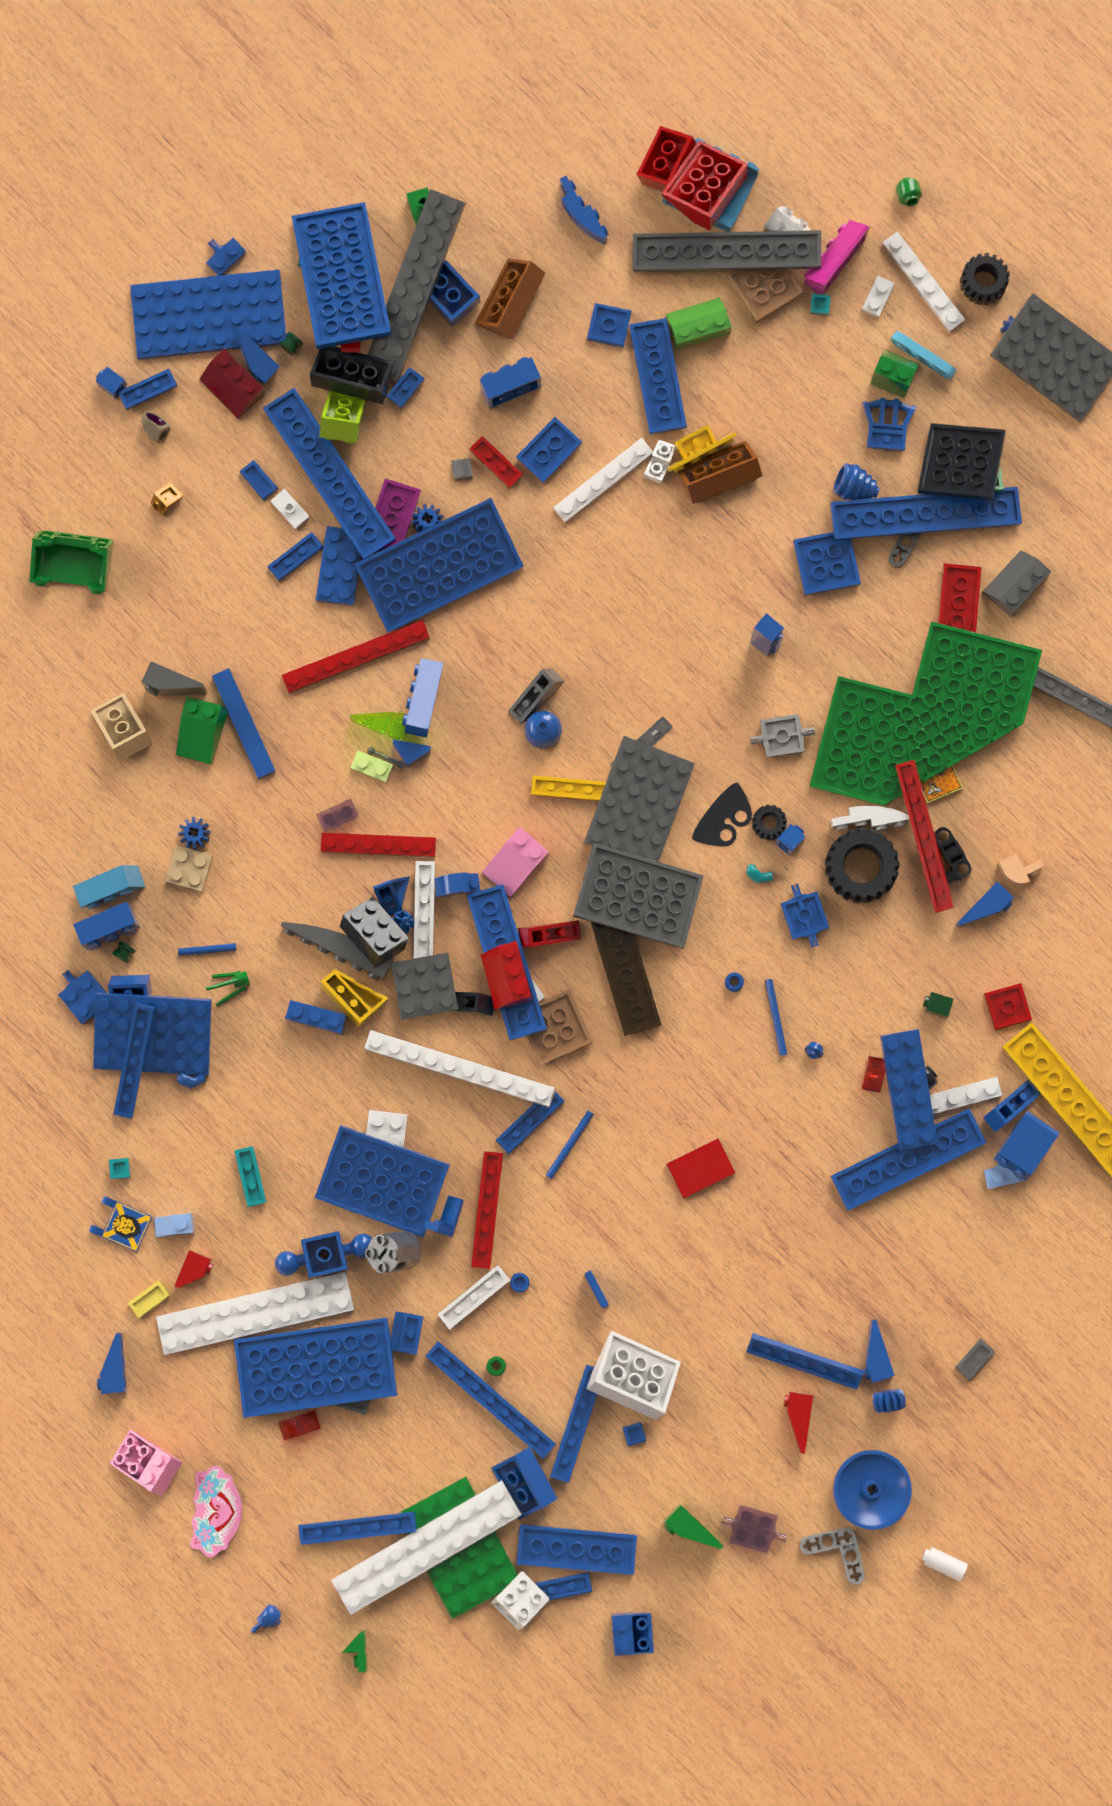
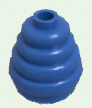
(855, 483)

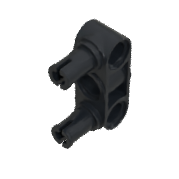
(954, 855)

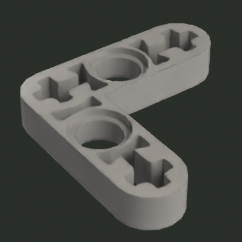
(844, 1547)

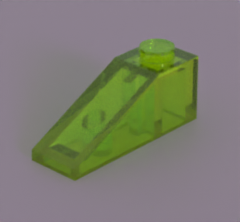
(382, 722)

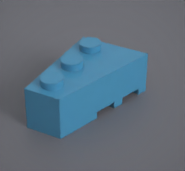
(108, 886)

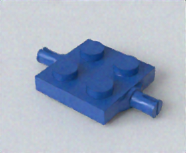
(804, 915)
(80, 995)

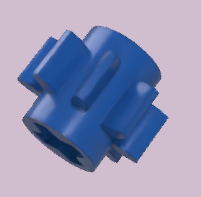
(404, 921)

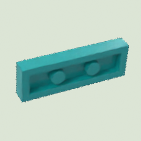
(250, 1176)

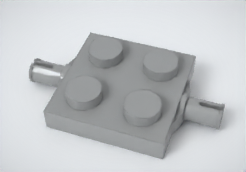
(782, 736)

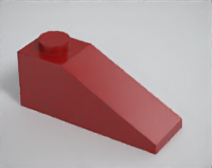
(549, 933)
(799, 1414)

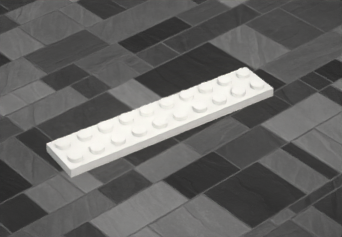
(255, 1313)
(426, 1547)

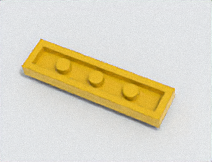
(567, 788)

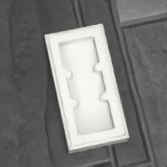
(290, 509)

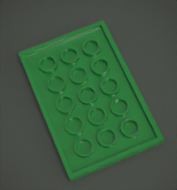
(474, 1571)

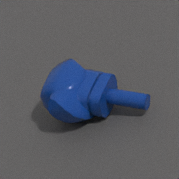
(268, 1618)

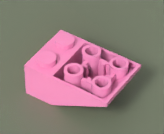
(146, 1463)

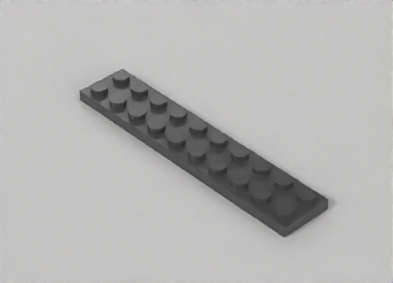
(727, 251)
(418, 278)

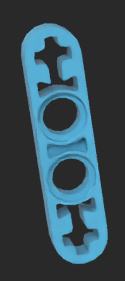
(923, 355)

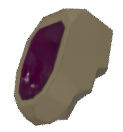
(155, 426)

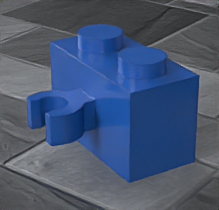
(130, 984)

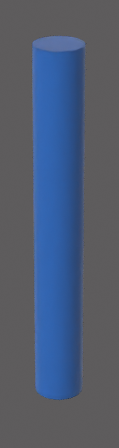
(207, 949)

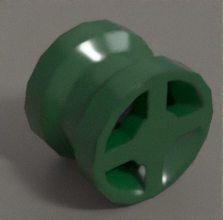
(291, 343)
(123, 952)

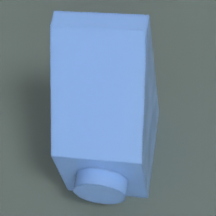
(174, 1225)

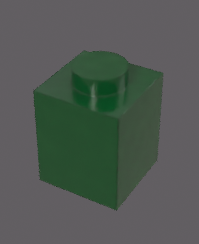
(938, 1005)

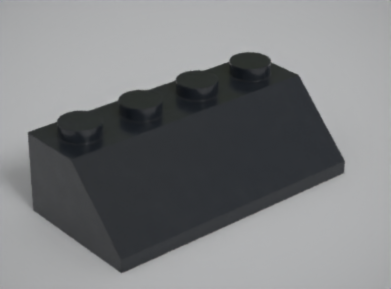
(352, 374)

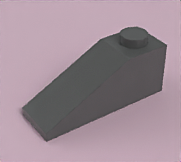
(536, 694)

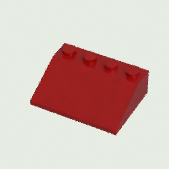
(705, 184)

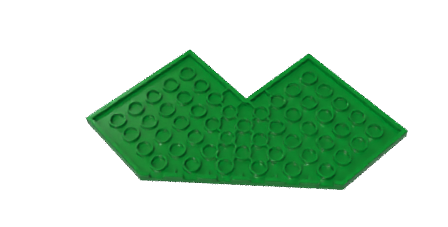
(962, 700)

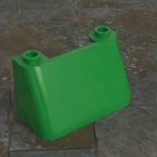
(70, 560)

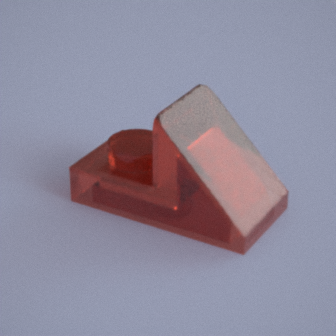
(873, 1074)

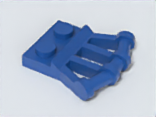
(883, 435)

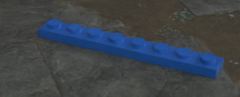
(490, 1399)

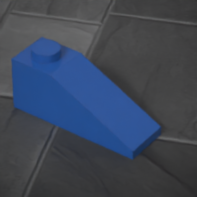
(257, 361)
(992, 902)
(1011, 1106)
(877, 1359)
(113, 1372)

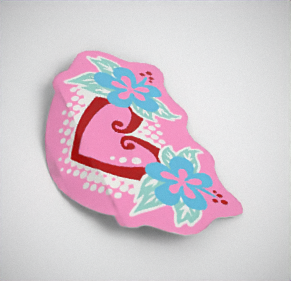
(217, 1511)

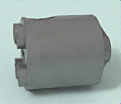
(394, 1252)

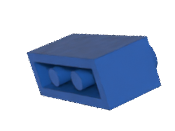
(316, 1017)

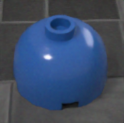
(543, 729)

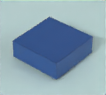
(634, 1434)

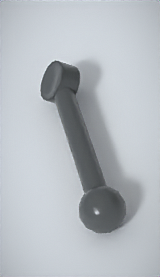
(400, 764)

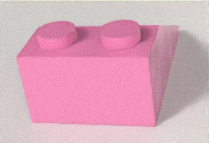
(515, 861)

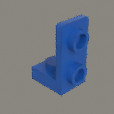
(449, 1217)

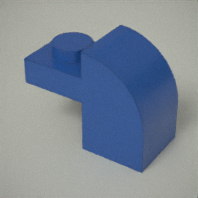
(456, 884)

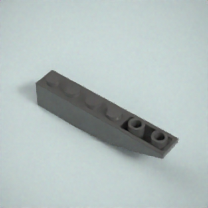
(339, 945)

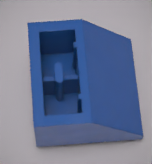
(632, 1633)

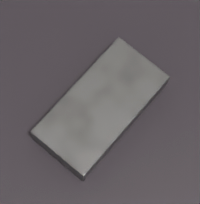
(974, 1359)

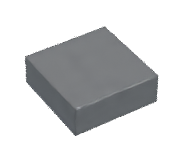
(462, 469)

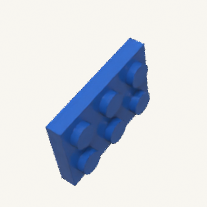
(549, 450)

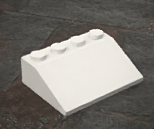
(634, 1376)

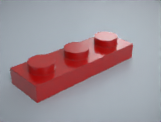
(495, 462)

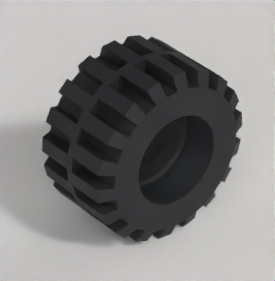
(990, 265)

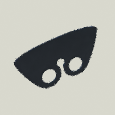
(724, 807)

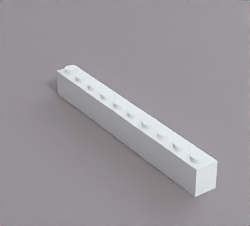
(460, 1069)

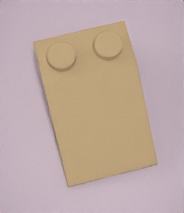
(121, 727)

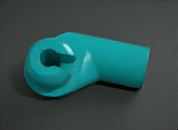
(756, 876)

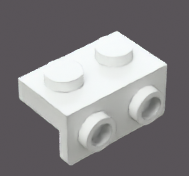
(784, 221)

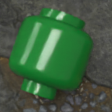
(908, 191)

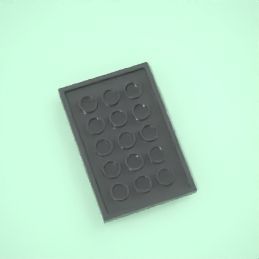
(1055, 357)
(639, 800)
(638, 895)

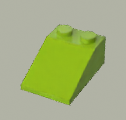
(342, 417)

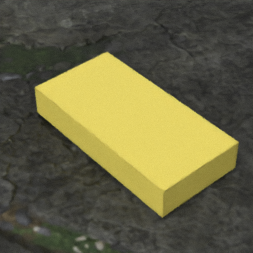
(149, 1299)

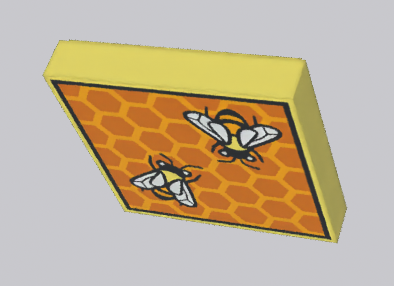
(941, 785)

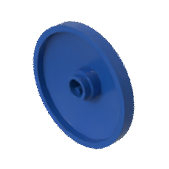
(890, 1493)

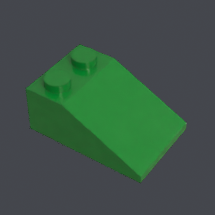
(200, 730)
(688, 1527)

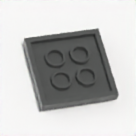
(424, 986)

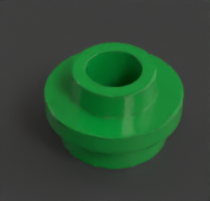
(491, 1361)

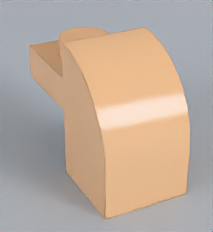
(1017, 874)

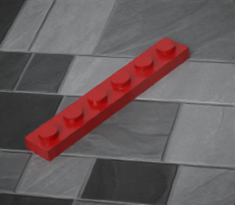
(378, 844)
(487, 1210)

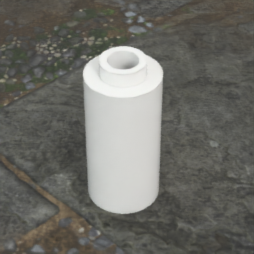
(944, 1563)

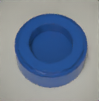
(519, 1282)

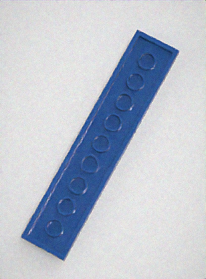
(329, 474)
(922, 514)

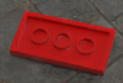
(960, 596)

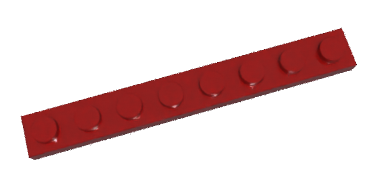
(355, 656)
(924, 836)

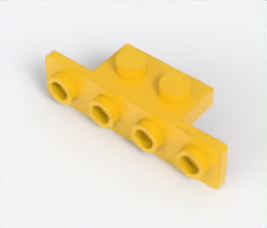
(696, 444)

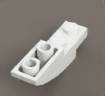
(877, 817)

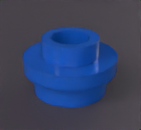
(738, 977)
(814, 1050)

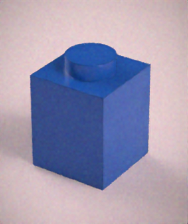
(110, 382)

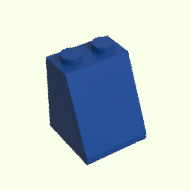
(1026, 1146)

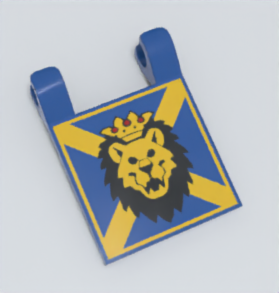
(125, 1225)

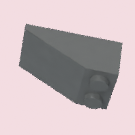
(169, 683)

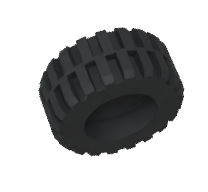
(880, 847)

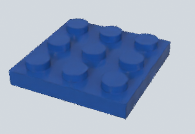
(825, 563)

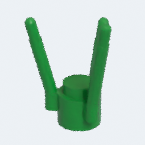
(239, 980)

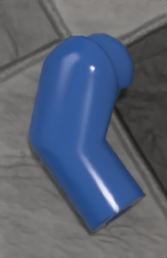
(190, 1082)

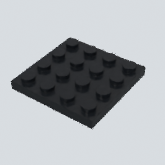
(962, 461)

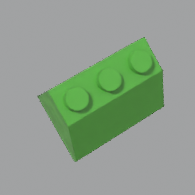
(699, 323)

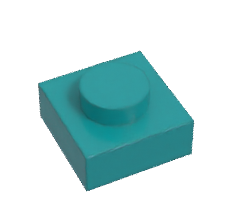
(820, 304)
(119, 1168)

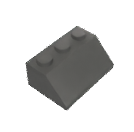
(1017, 582)

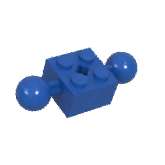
(288, 1262)

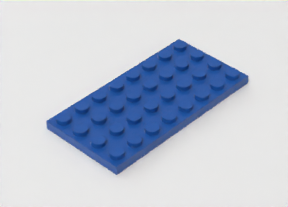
(341, 275)
(205, 311)
(439, 565)
(315, 1367)

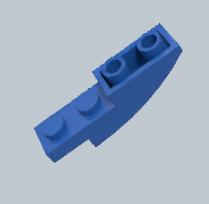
(584, 218)

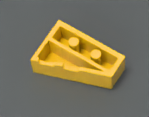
(352, 997)

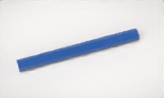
(776, 1017)
(569, 1145)

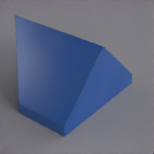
(392, 894)

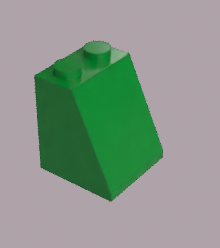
(894, 373)

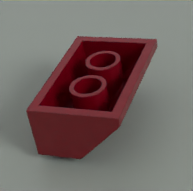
(231, 384)

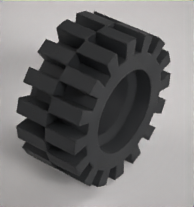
(772, 811)

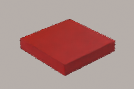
(1008, 1006)

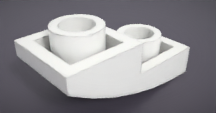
(659, 461)

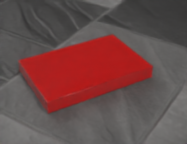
(700, 1168)

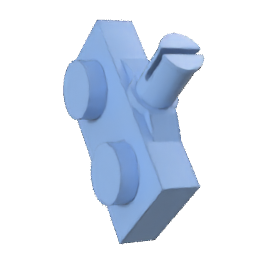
(999, 1177)

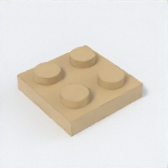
(189, 868)

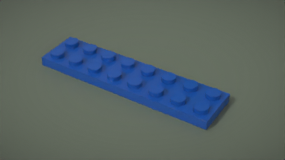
(495, 928)
(895, 1166)

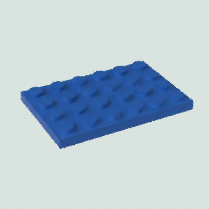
(177, 1035)
(382, 1180)

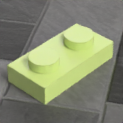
(371, 766)

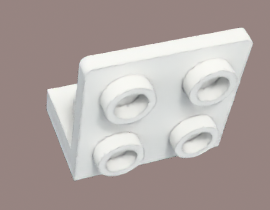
(520, 1600)

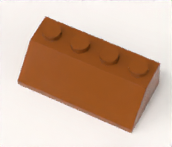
(510, 297)
(720, 472)

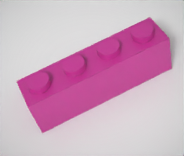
(836, 256)

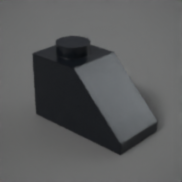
(474, 1003)

